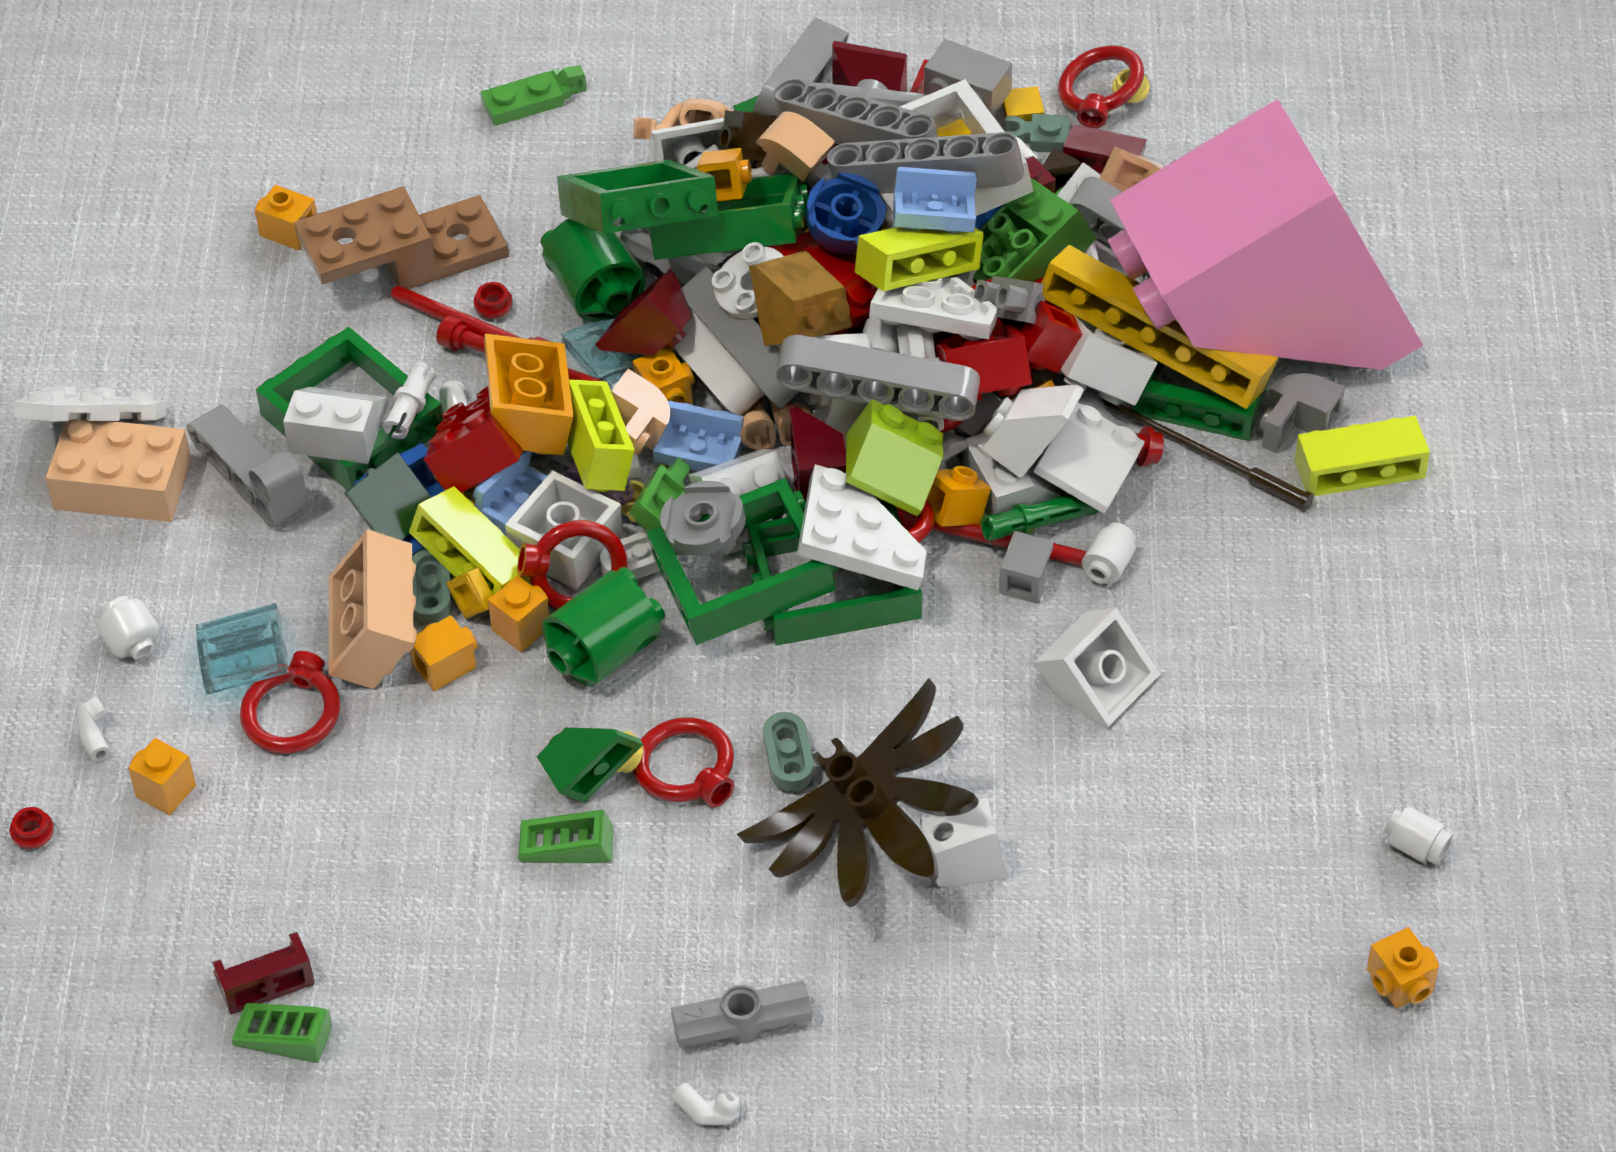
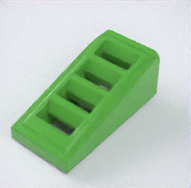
(581, 851)
(306, 1047)

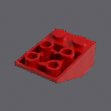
(470, 445)

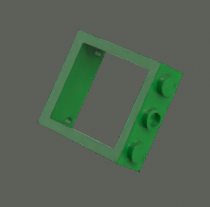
(637, 195)
(767, 214)
(322, 362)
(1197, 409)
(755, 600)
(829, 619)

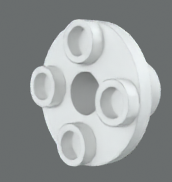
(734, 284)

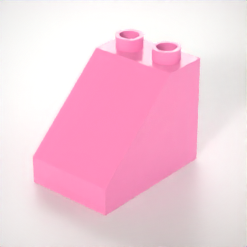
(1258, 253)

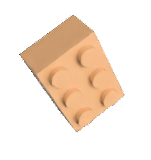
(119, 469)
(371, 609)

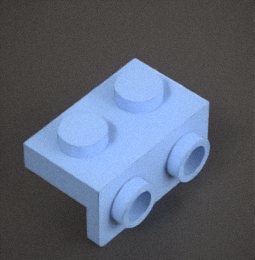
(934, 200)
(699, 437)
(507, 491)

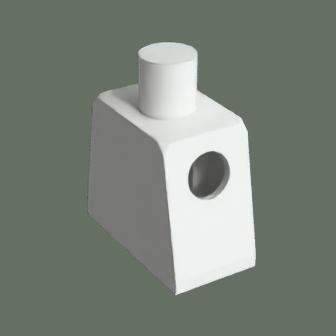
(965, 847)

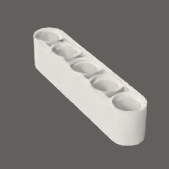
(717, 367)

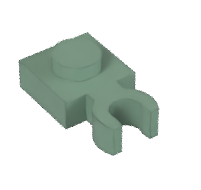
(1042, 133)

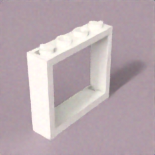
(958, 103)

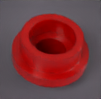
(492, 300)
(1152, 448)
(29, 819)

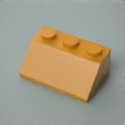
(530, 391)

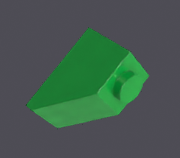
(586, 758)

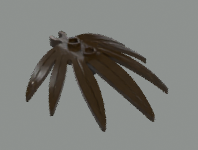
(866, 795)

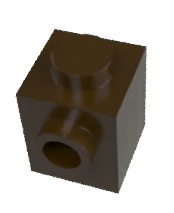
(742, 131)

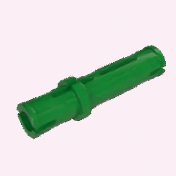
(1026, 517)

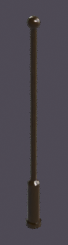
(1255, 475)

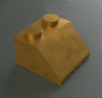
(797, 298)

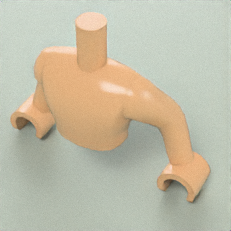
(683, 113)

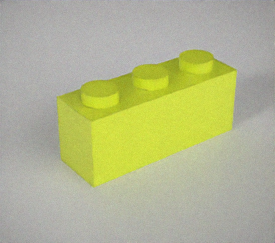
(910, 257)
(599, 437)
(1362, 456)
(465, 539)

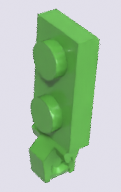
(532, 94)
(657, 490)

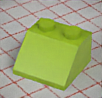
(893, 456)

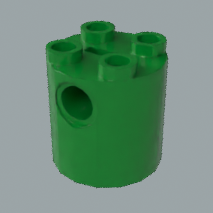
(592, 270)
(601, 628)

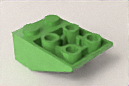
(1030, 235)

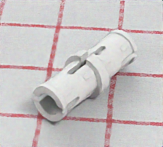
(409, 400)

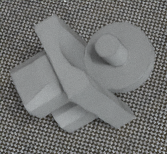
(1012, 297)

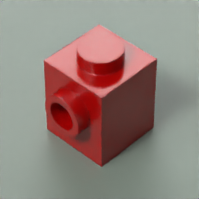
(1051, 337)

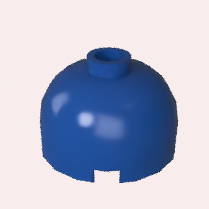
(842, 211)

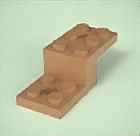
(394, 234)

